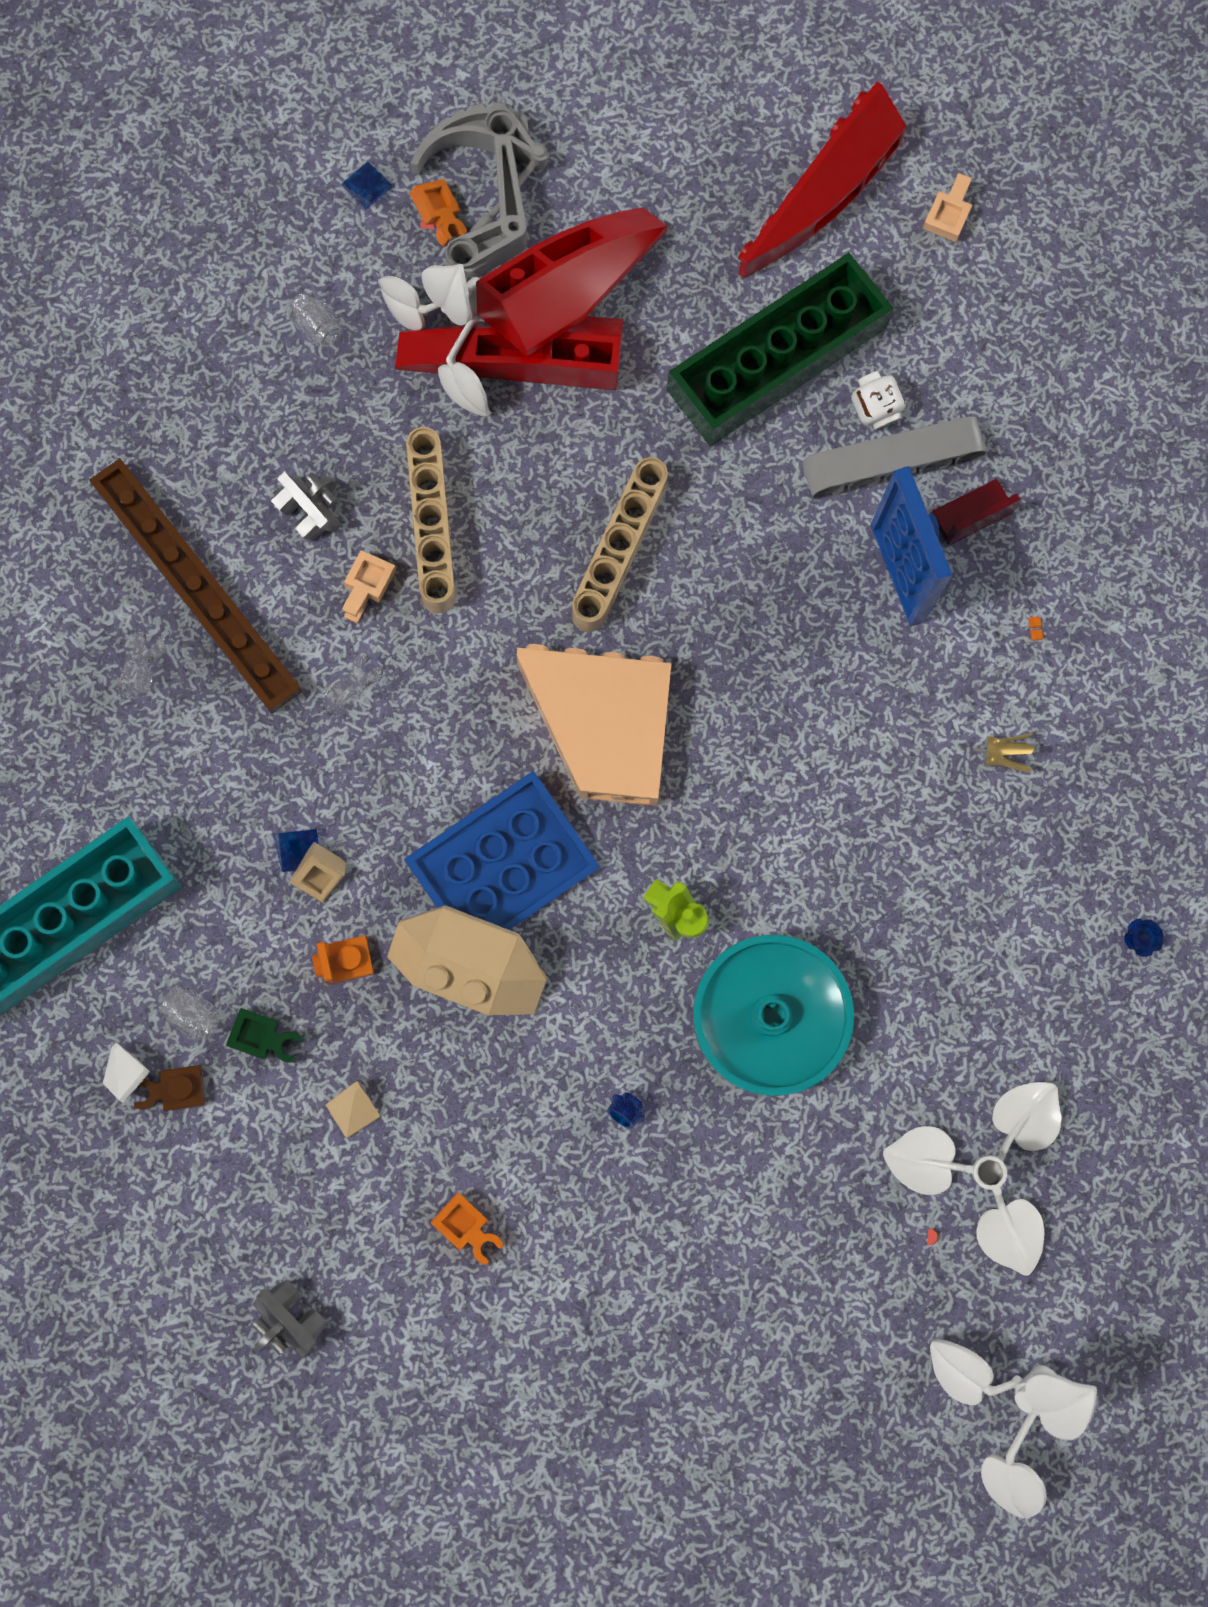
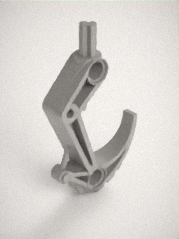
(489, 240)

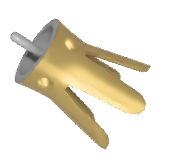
(996, 748)

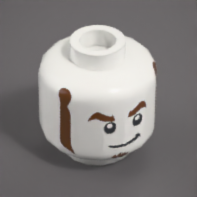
(878, 400)

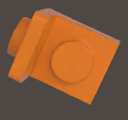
(343, 960)

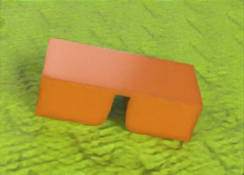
(1035, 622)

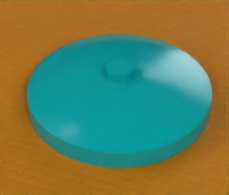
(773, 1015)

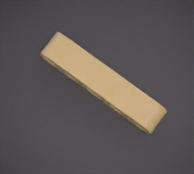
(425, 504)
(624, 528)

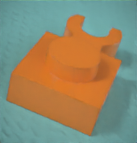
(440, 208)
(462, 1225)

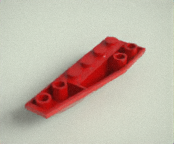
(833, 179)
(564, 277)
(577, 358)

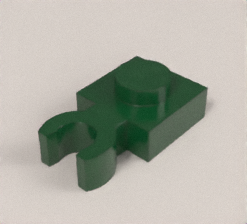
(258, 1035)

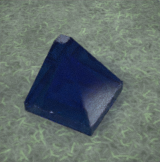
(366, 185)
(293, 846)

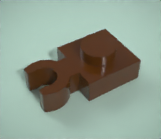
(178, 1089)

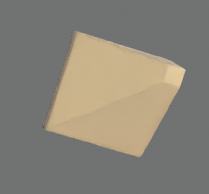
(352, 1109)

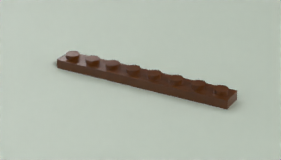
(196, 586)

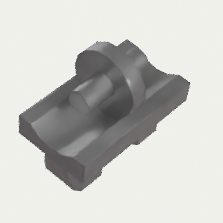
(296, 493)
(298, 1334)

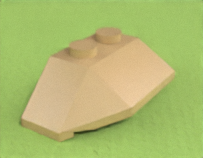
(468, 962)

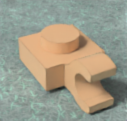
(949, 211)
(366, 580)

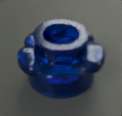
(1151, 930)
(626, 1110)

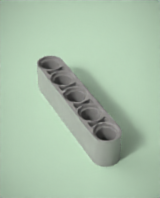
(875, 460)

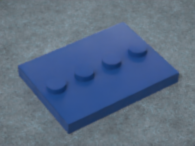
(910, 546)
(504, 857)

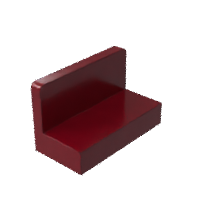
(974, 511)

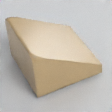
(319, 872)

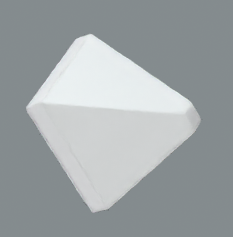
(123, 1072)

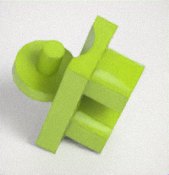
(676, 910)

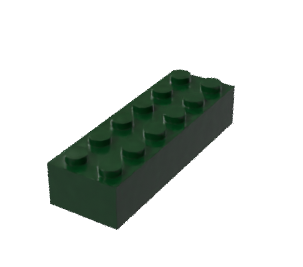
(779, 349)

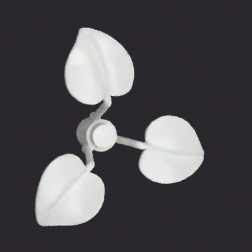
(457, 298)
(925, 1158)
(1061, 1404)

